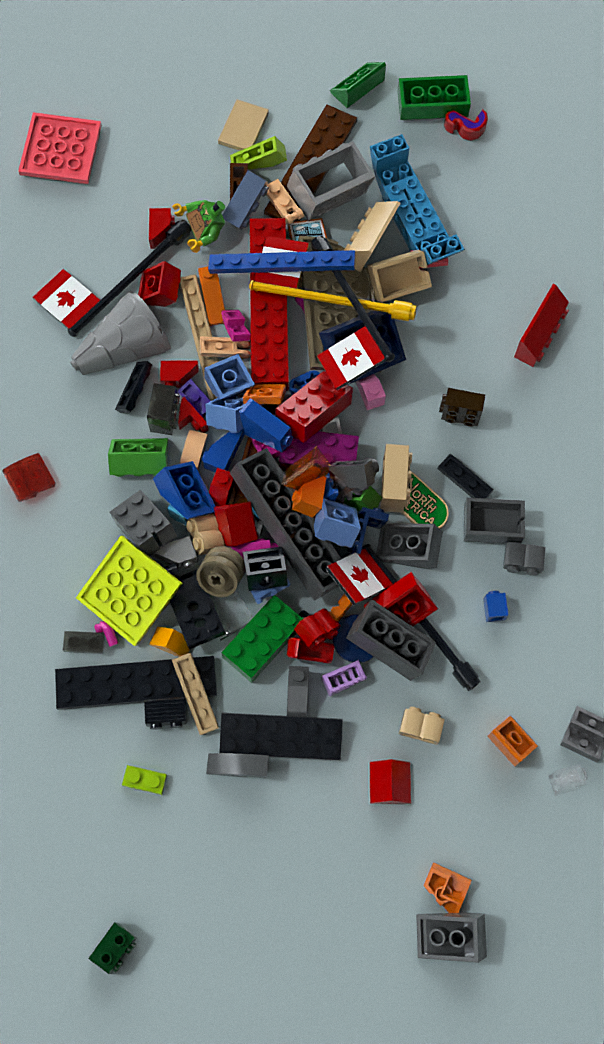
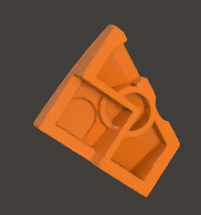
(447, 887)

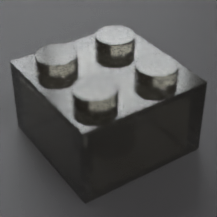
(163, 409)

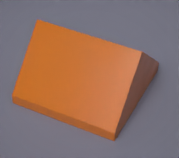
(512, 741)

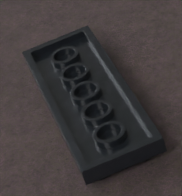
(281, 736)

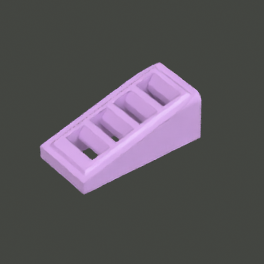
(341, 671)

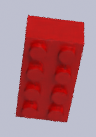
(314, 406)

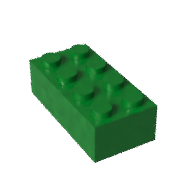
(433, 96)
(262, 638)

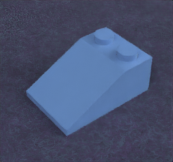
(225, 413)

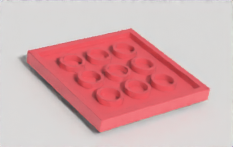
(60, 148)

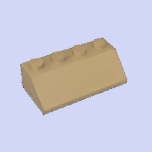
(371, 231)

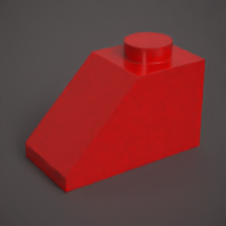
(159, 223)
(178, 372)
(221, 487)

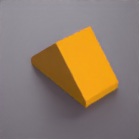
(169, 641)

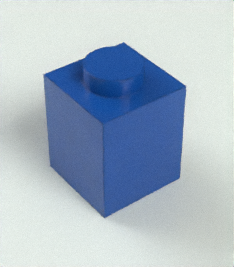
(495, 606)

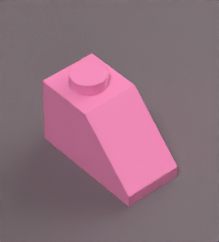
(371, 392)

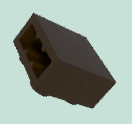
(462, 407)

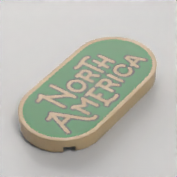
(425, 505)

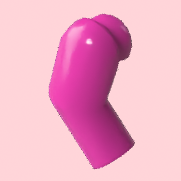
(108, 631)

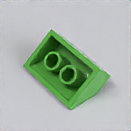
(137, 456)

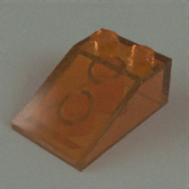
(306, 469)

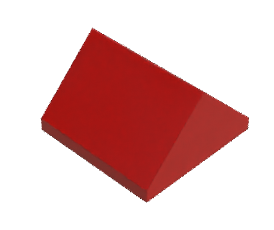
(236, 523)
(390, 782)

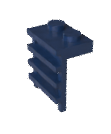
(367, 517)

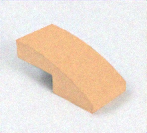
(194, 447)

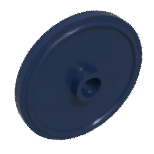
(344, 647)

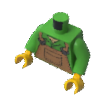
(204, 220)

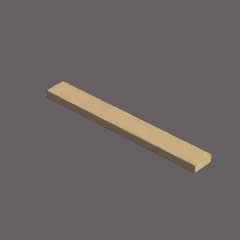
(197, 319)

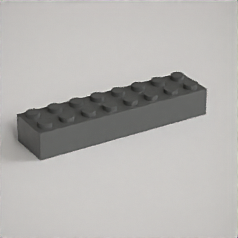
(261, 483)

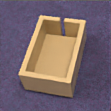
(399, 276)
(396, 478)

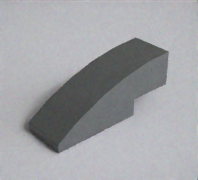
(237, 765)

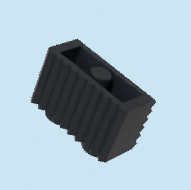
(165, 712)

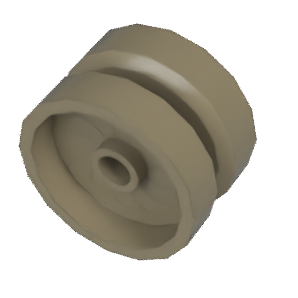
(221, 571)

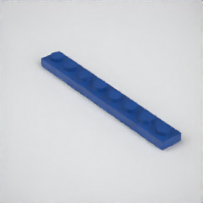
(282, 262)

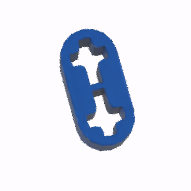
(301, 381)

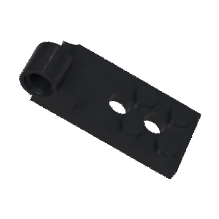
(190, 594)

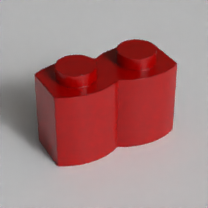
(317, 628)

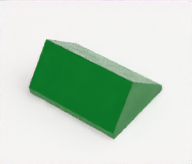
(359, 83)

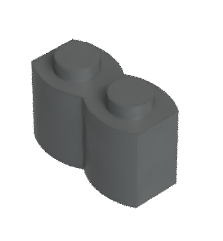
(524, 558)

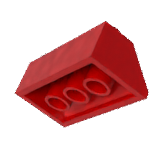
(542, 327)

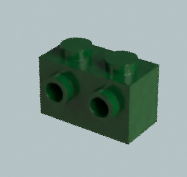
(112, 949)

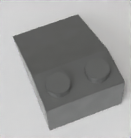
(410, 544)
(451, 936)

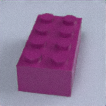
(332, 445)

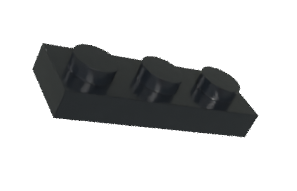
(134, 387)
(464, 478)

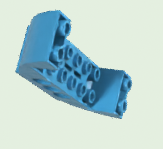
(415, 214)

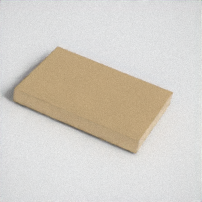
(243, 125)

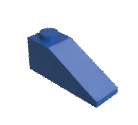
(222, 451)

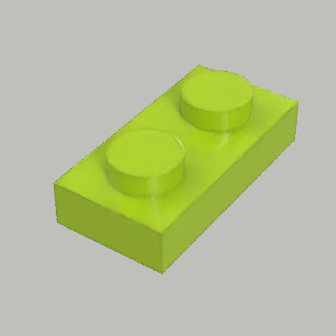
(144, 780)

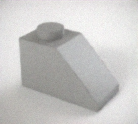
(178, 552)

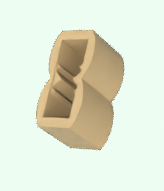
(204, 533)
(421, 726)

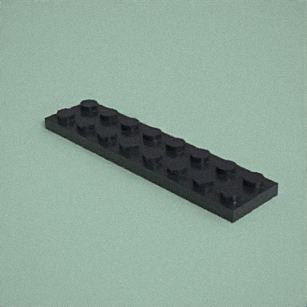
(126, 683)

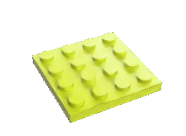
(129, 590)

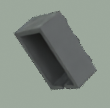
(494, 520)
(140, 521)

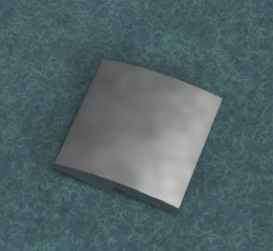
(585, 734)

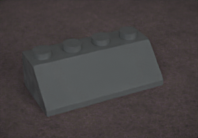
(391, 640)

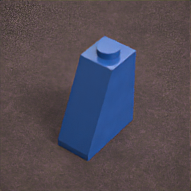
(264, 426)

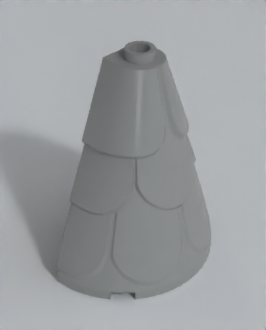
(121, 337)

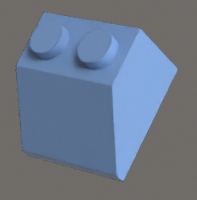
(228, 377)
(337, 523)

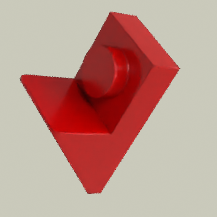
(189, 415)

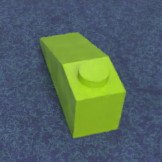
(261, 155)

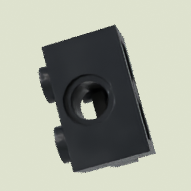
(265, 568)

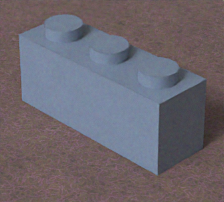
(245, 200)

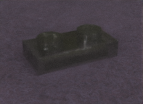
(83, 642)

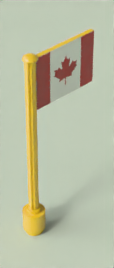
(287, 283)

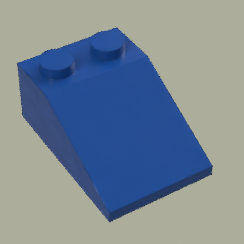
(185, 490)

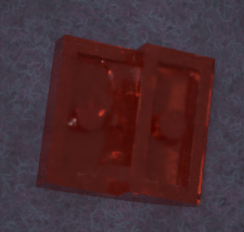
(28, 477)

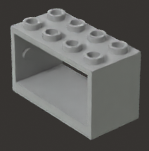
(355, 163)

